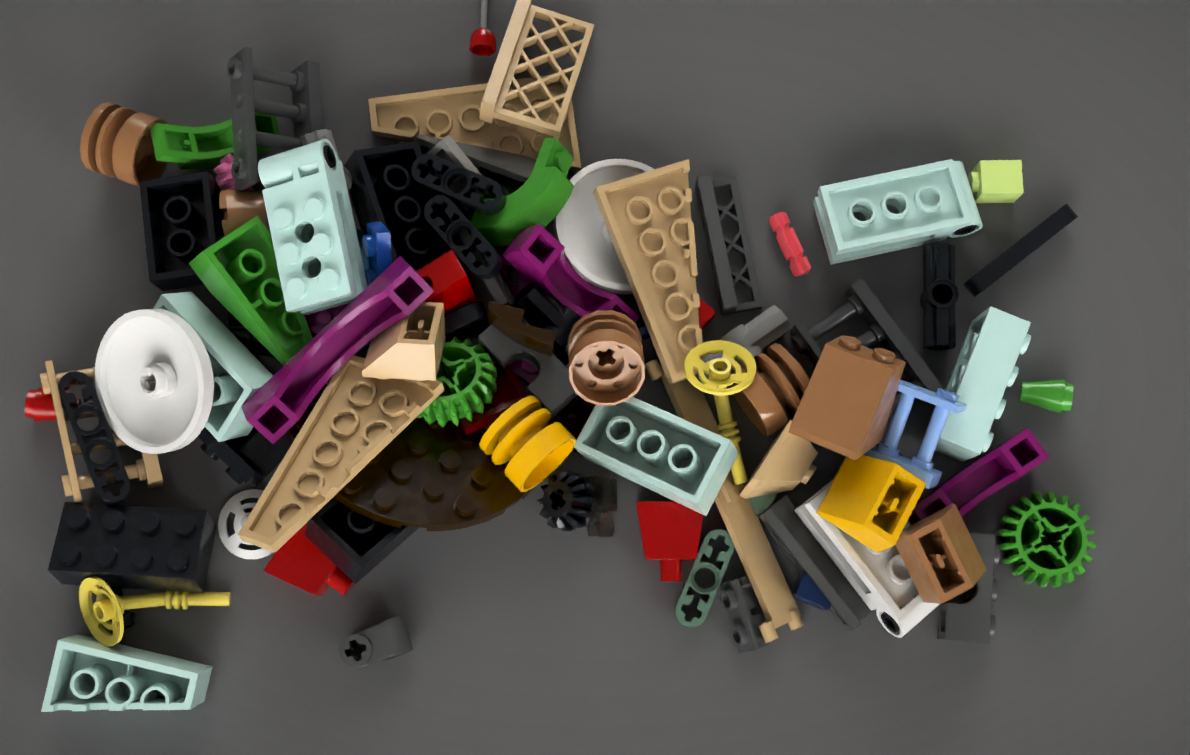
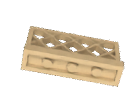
(507, 67)

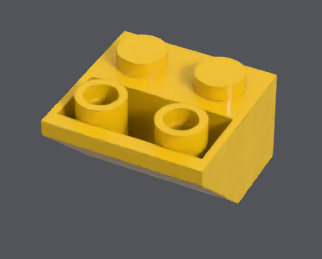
(871, 500)

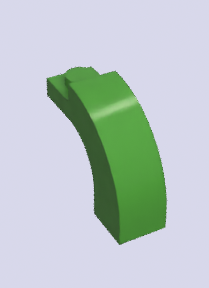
(203, 145)
(535, 201)

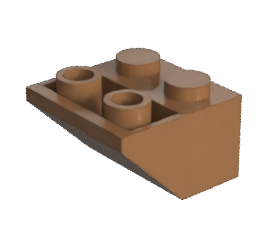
(940, 556)

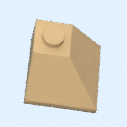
(783, 466)

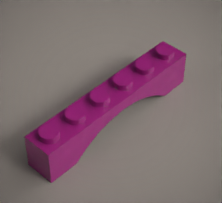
(297, 383)

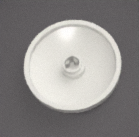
(583, 229)
(154, 381)

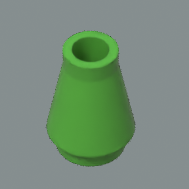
(1049, 394)

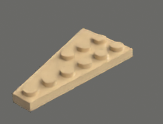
(457, 114)
(657, 250)
(338, 439)

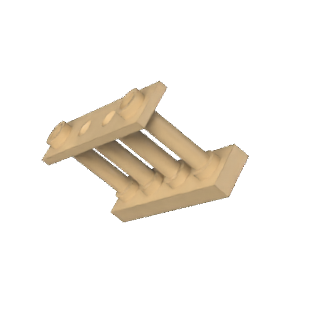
(144, 469)

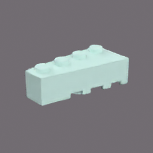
(121, 678)

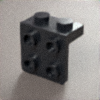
(248, 457)

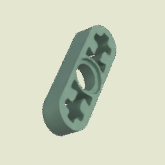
(706, 550)

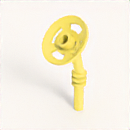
(719, 378)
(112, 606)

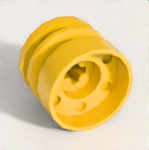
(527, 443)

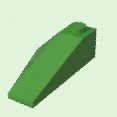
(246, 281)

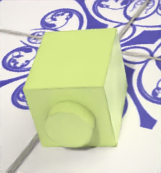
(996, 181)

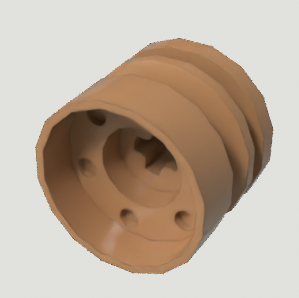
(120, 144)
(606, 358)
(775, 387)

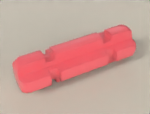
(789, 244)

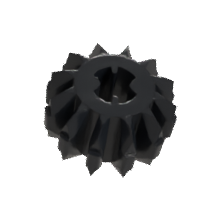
(567, 501)

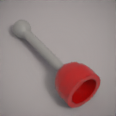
(483, 40)

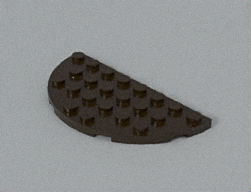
(428, 479)

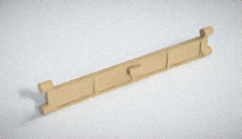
(739, 519)

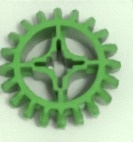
(472, 380)
(1055, 552)

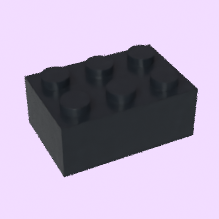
(179, 223)
(353, 540)

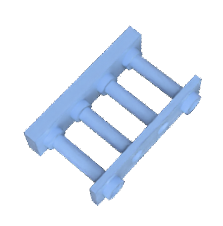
(921, 464)

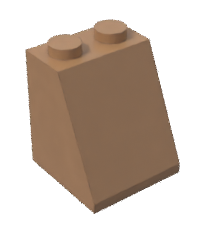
(848, 397)

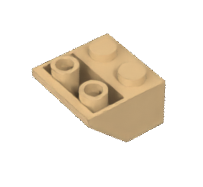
(409, 347)

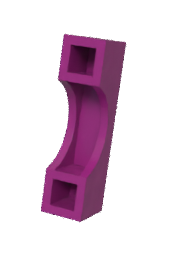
(542, 260)
(984, 476)

